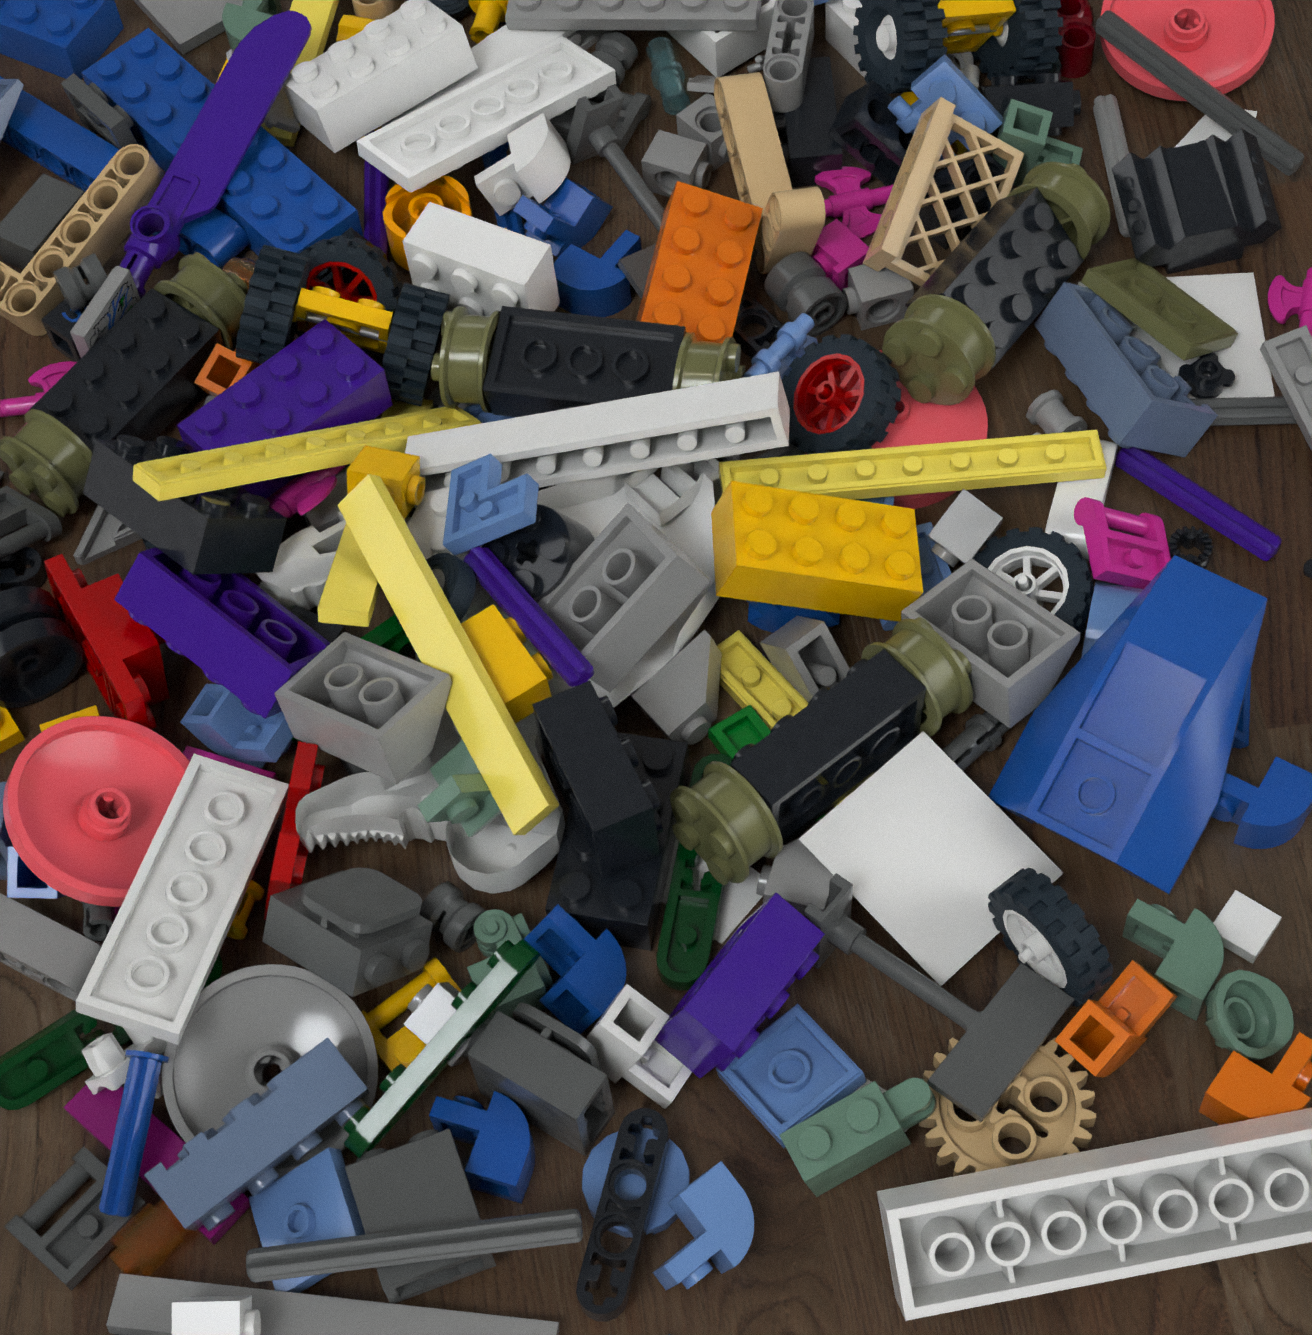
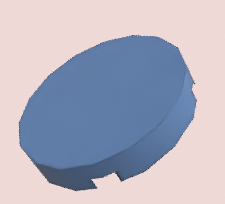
(673, 1180)

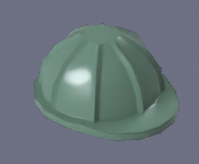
(1249, 1015)

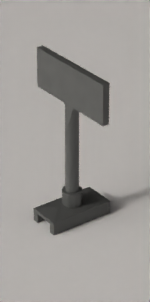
(594, 135)
(995, 1040)

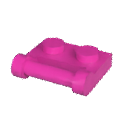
(1121, 556)

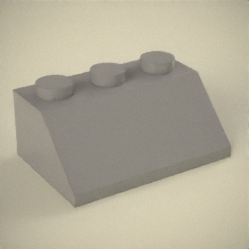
(623, 595)
(1005, 635)
(367, 706)

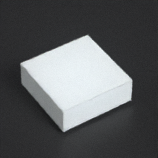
(1245, 926)

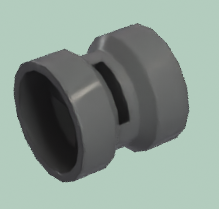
(617, 52)
(72, 281)
(451, 916)

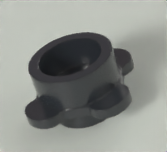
(1203, 385)

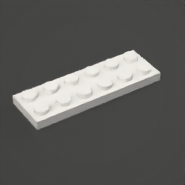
(483, 113)
(183, 900)

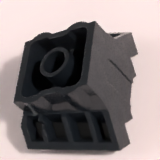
(1197, 202)

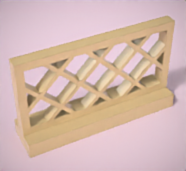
(916, 179)

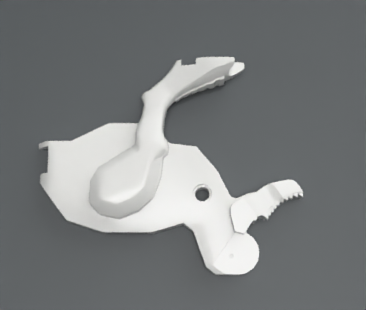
(378, 808)

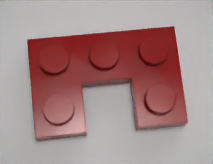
(290, 852)

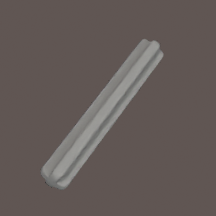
(1113, 147)

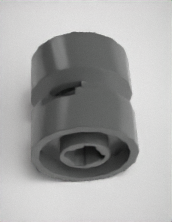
(802, 287)

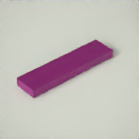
(99, 1117)

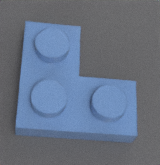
(485, 509)

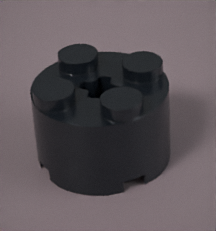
(542, 551)

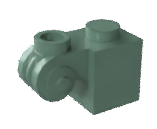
(491, 931)

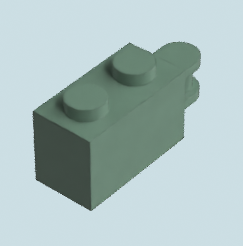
(856, 1132)

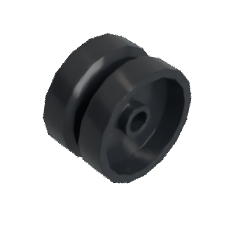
(35, 647)

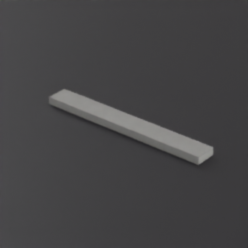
(145, 1308)

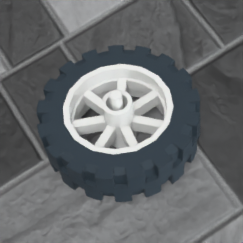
(1048, 551)
(1050, 934)

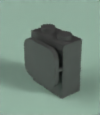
(350, 929)
(545, 1072)
(416, 1189)

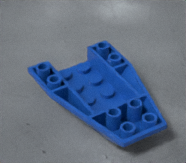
(1142, 726)

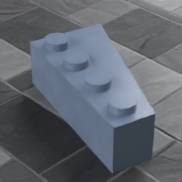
(1121, 375)
(258, 1137)

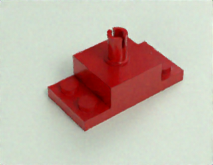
(116, 649)

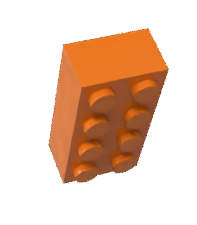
(700, 262)

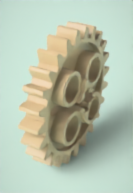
(976, 1144)

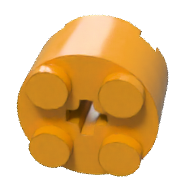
(404, 209)

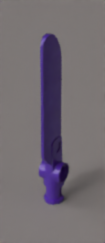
(216, 141)

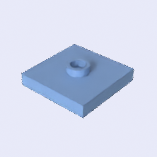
(791, 1073)
(305, 1207)

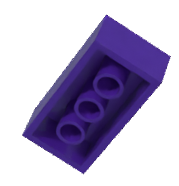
(302, 388)
(222, 626)

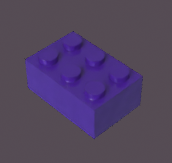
(741, 988)

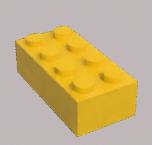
(815, 551)

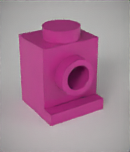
(837, 251)

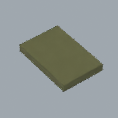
(1160, 308)

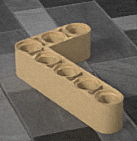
(789, 216)
(92, 226)

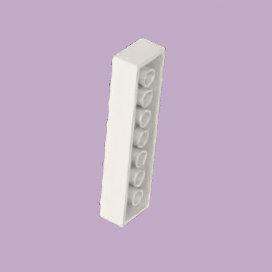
(1100, 1214)

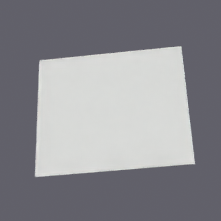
(1235, 302)
(926, 855)

